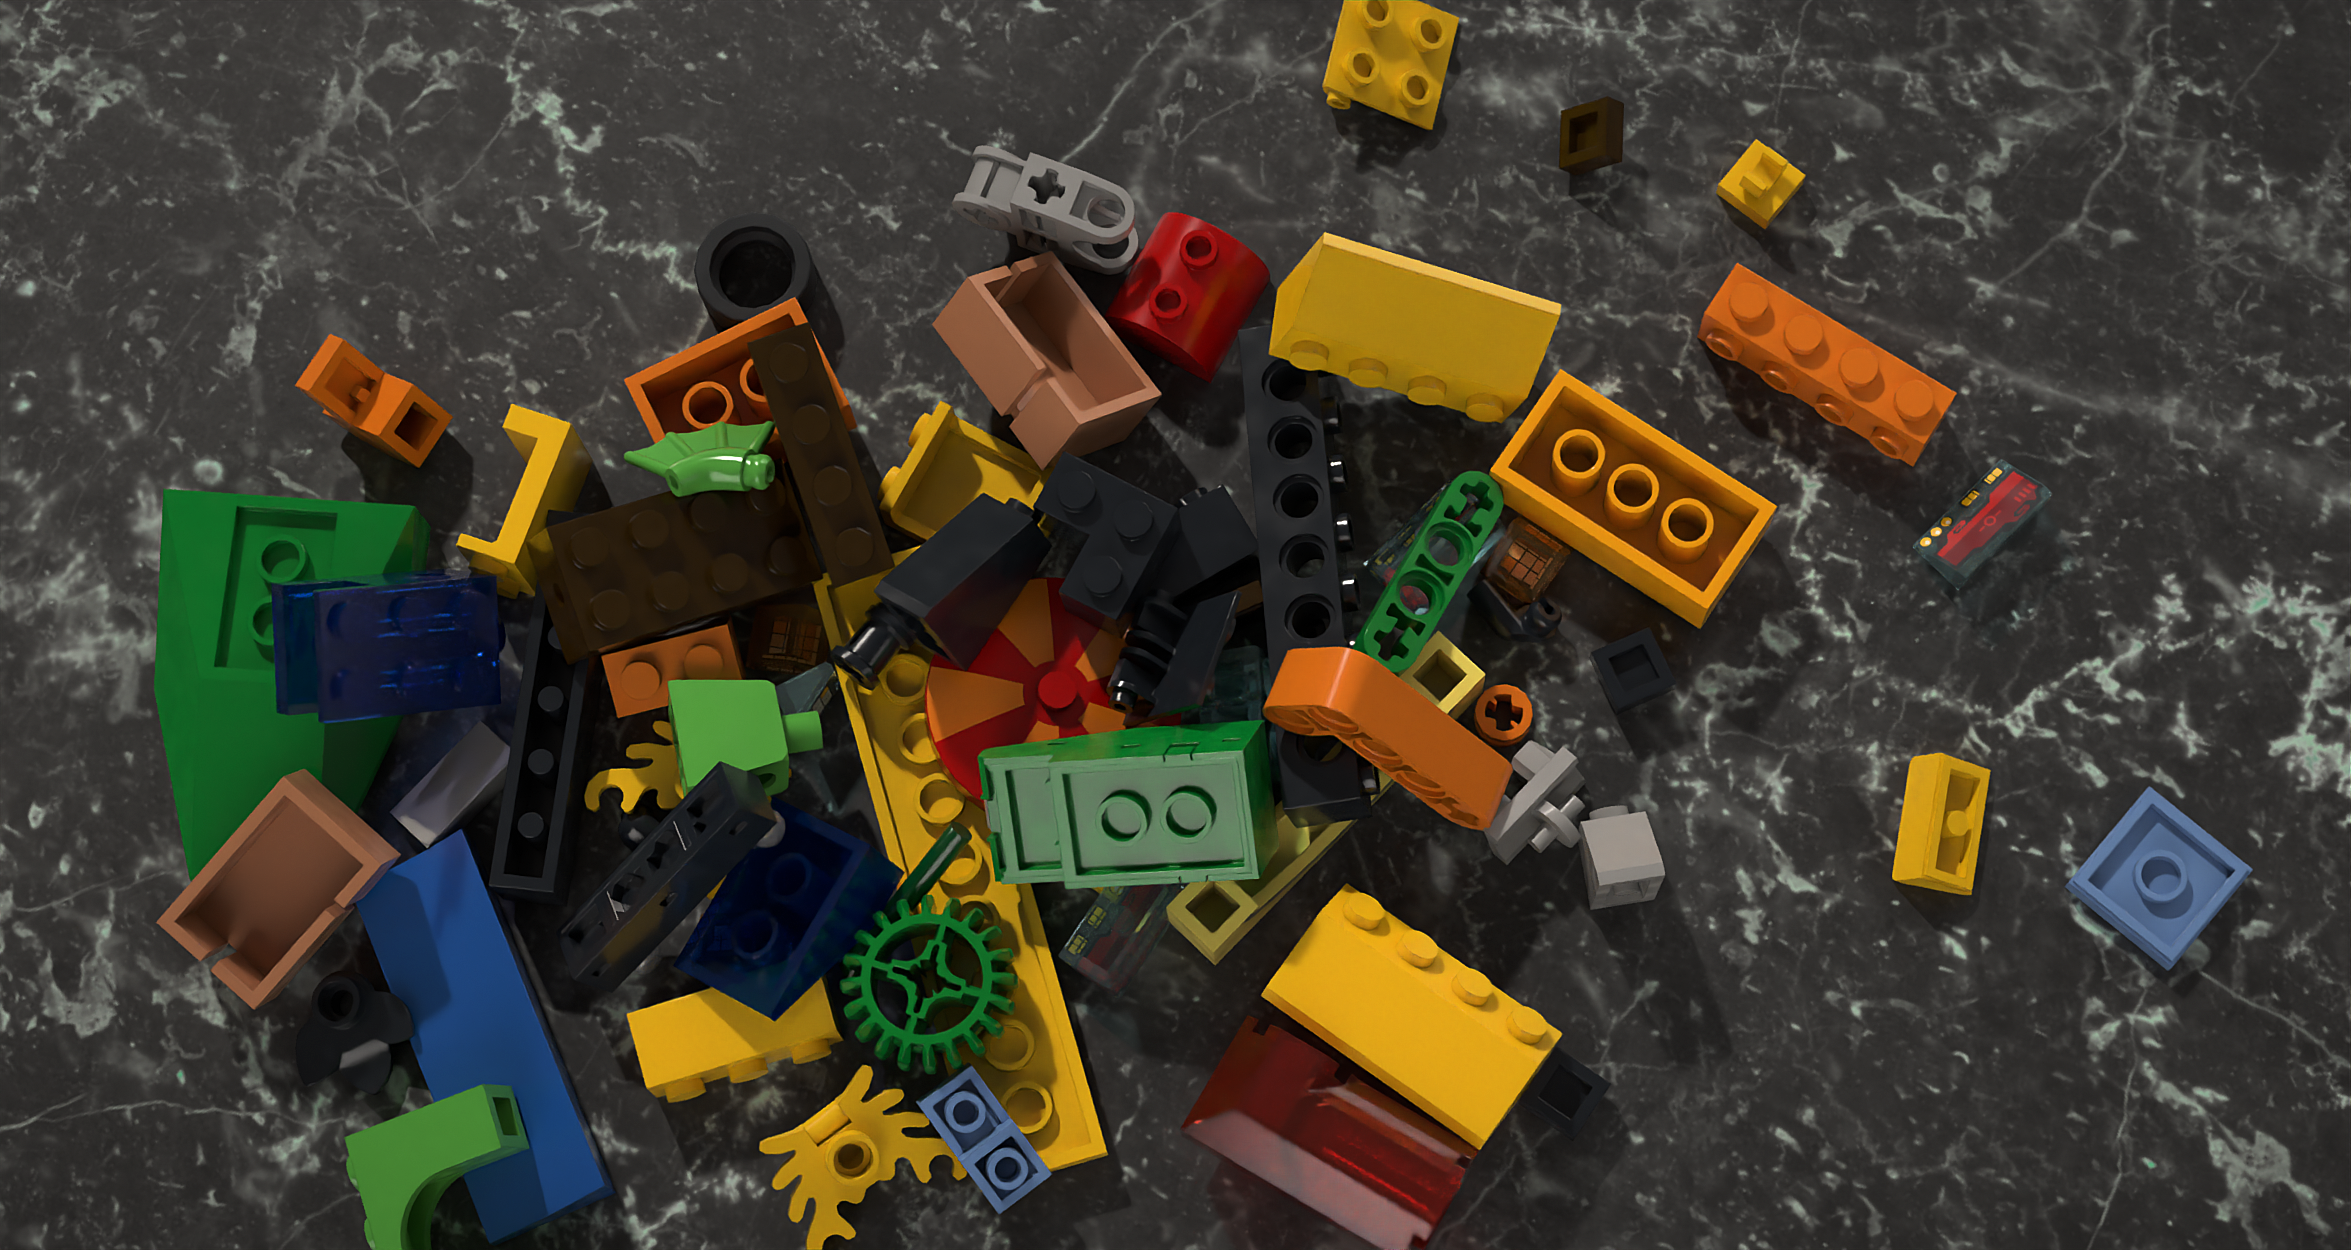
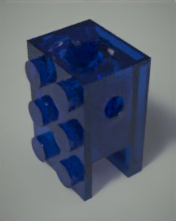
(387, 644)

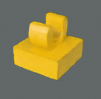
(1760, 184)

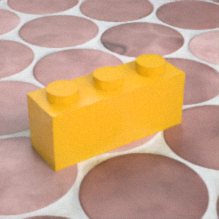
(718, 1037)

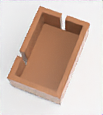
(1046, 359)
(279, 887)

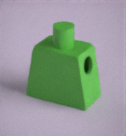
(738, 726)

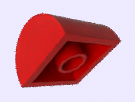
(1188, 294)

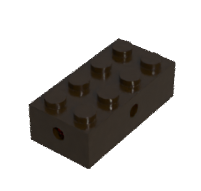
(670, 564)

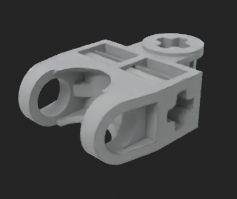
(1033, 205)

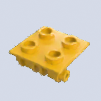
(1390, 58)

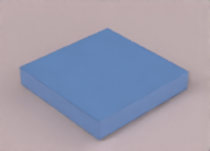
(2158, 878)

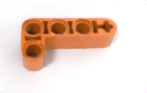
(1392, 728)

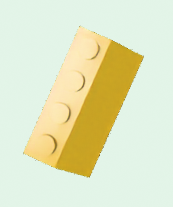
(1412, 328)
(1412, 1015)

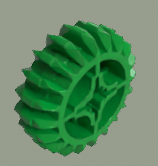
(921, 1015)

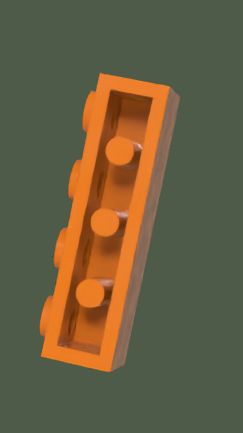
(1825, 365)

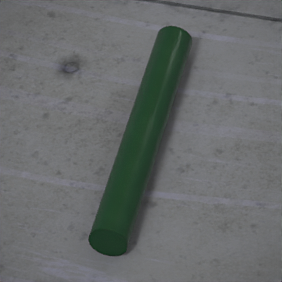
(920, 879)

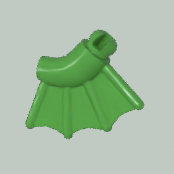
(710, 459)

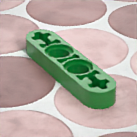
(1428, 575)

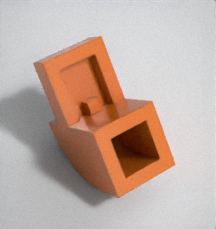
(372, 403)

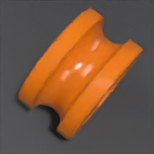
(1518, 705)

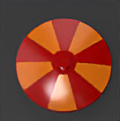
(1030, 683)

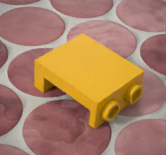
(949, 470)
(551, 481)

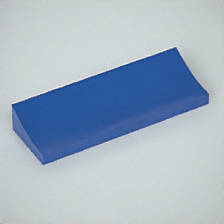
(482, 1024)

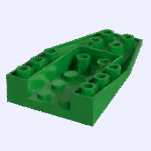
(218, 649)

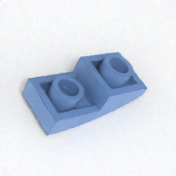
(984, 1138)

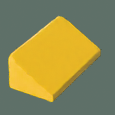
(1941, 823)

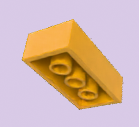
(1631, 498)

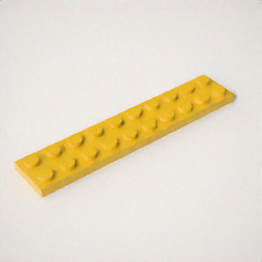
(1036, 1062)

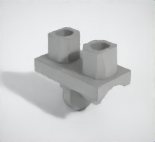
(1541, 807)

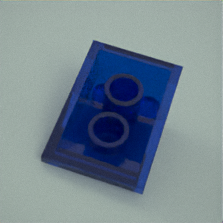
(788, 913)

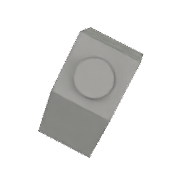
(1619, 857)

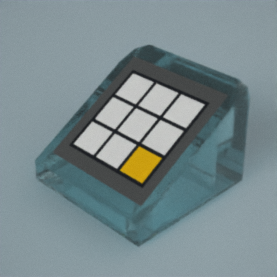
(809, 690)

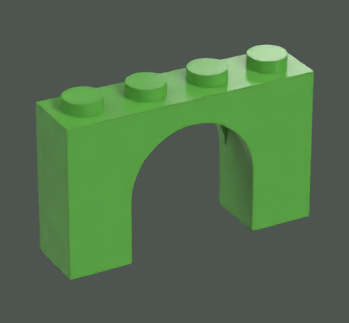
(416, 1156)

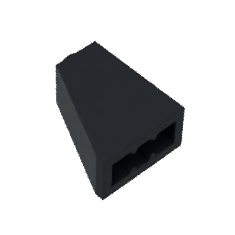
(966, 578)

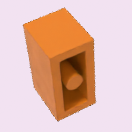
(698, 652)

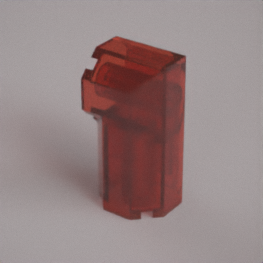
(1327, 1143)

